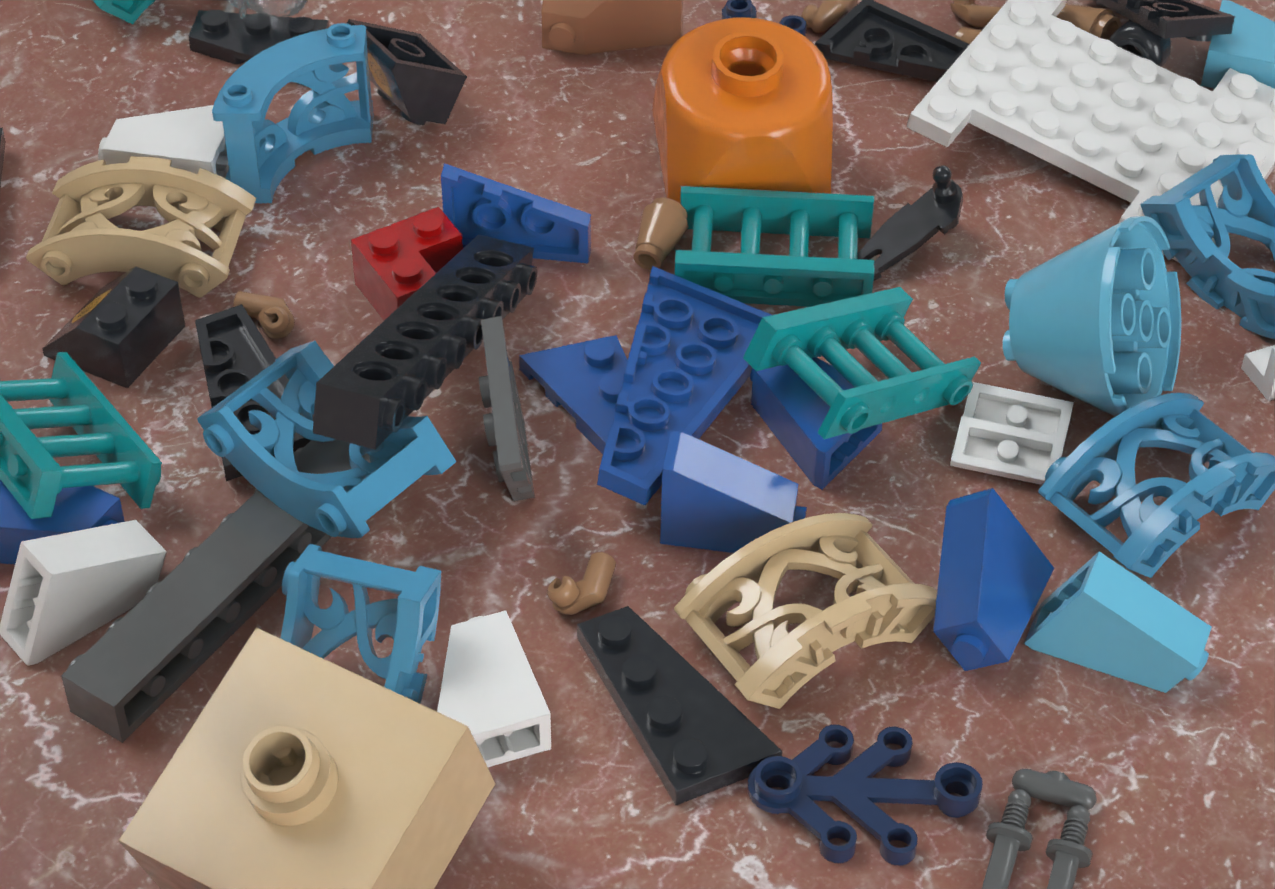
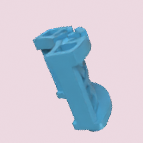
(266, 151)
(1243, 209)
(327, 501)
(1154, 532)
(406, 619)

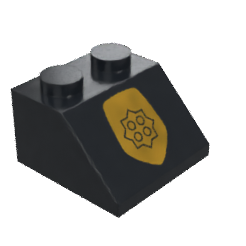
(412, 73)
(122, 327)

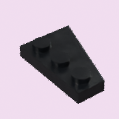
(238, 40)
(890, 42)

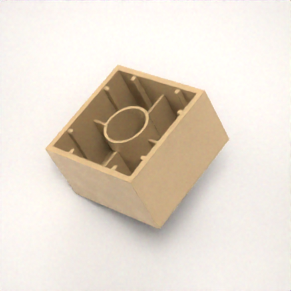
(309, 784)

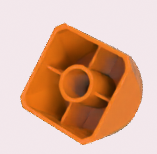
(744, 110)

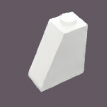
(183, 136)
(75, 585)
(494, 690)

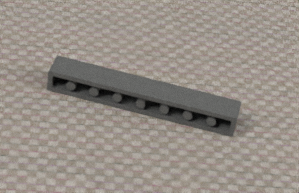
(194, 607)

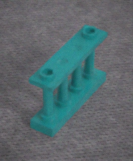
(777, 278)
(861, 324)
(101, 431)

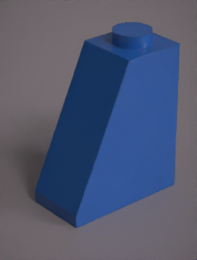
(795, 417)
(719, 498)
(73, 511)
(986, 580)

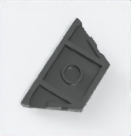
(506, 423)

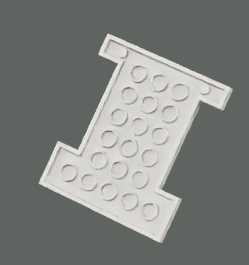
(1096, 106)

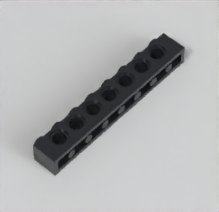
(421, 342)

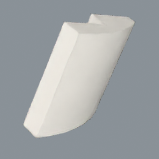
(1011, 433)

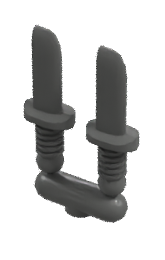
(1011, 836)

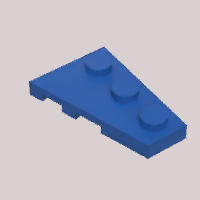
(513, 215)
(582, 380)

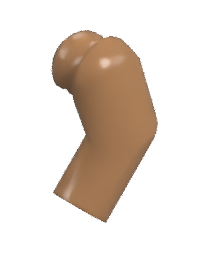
(972, 13)
(827, 14)
(270, 311)
(573, 597)

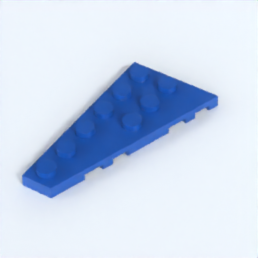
(676, 378)

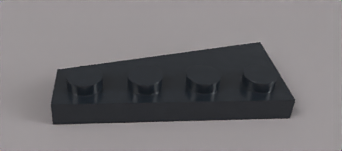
(1174, 17)
(231, 357)
(674, 712)

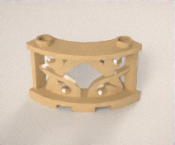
(86, 243)
(834, 544)

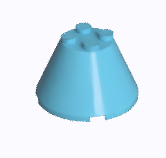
(1100, 318)

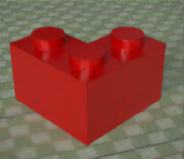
(403, 257)

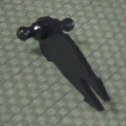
(916, 223)

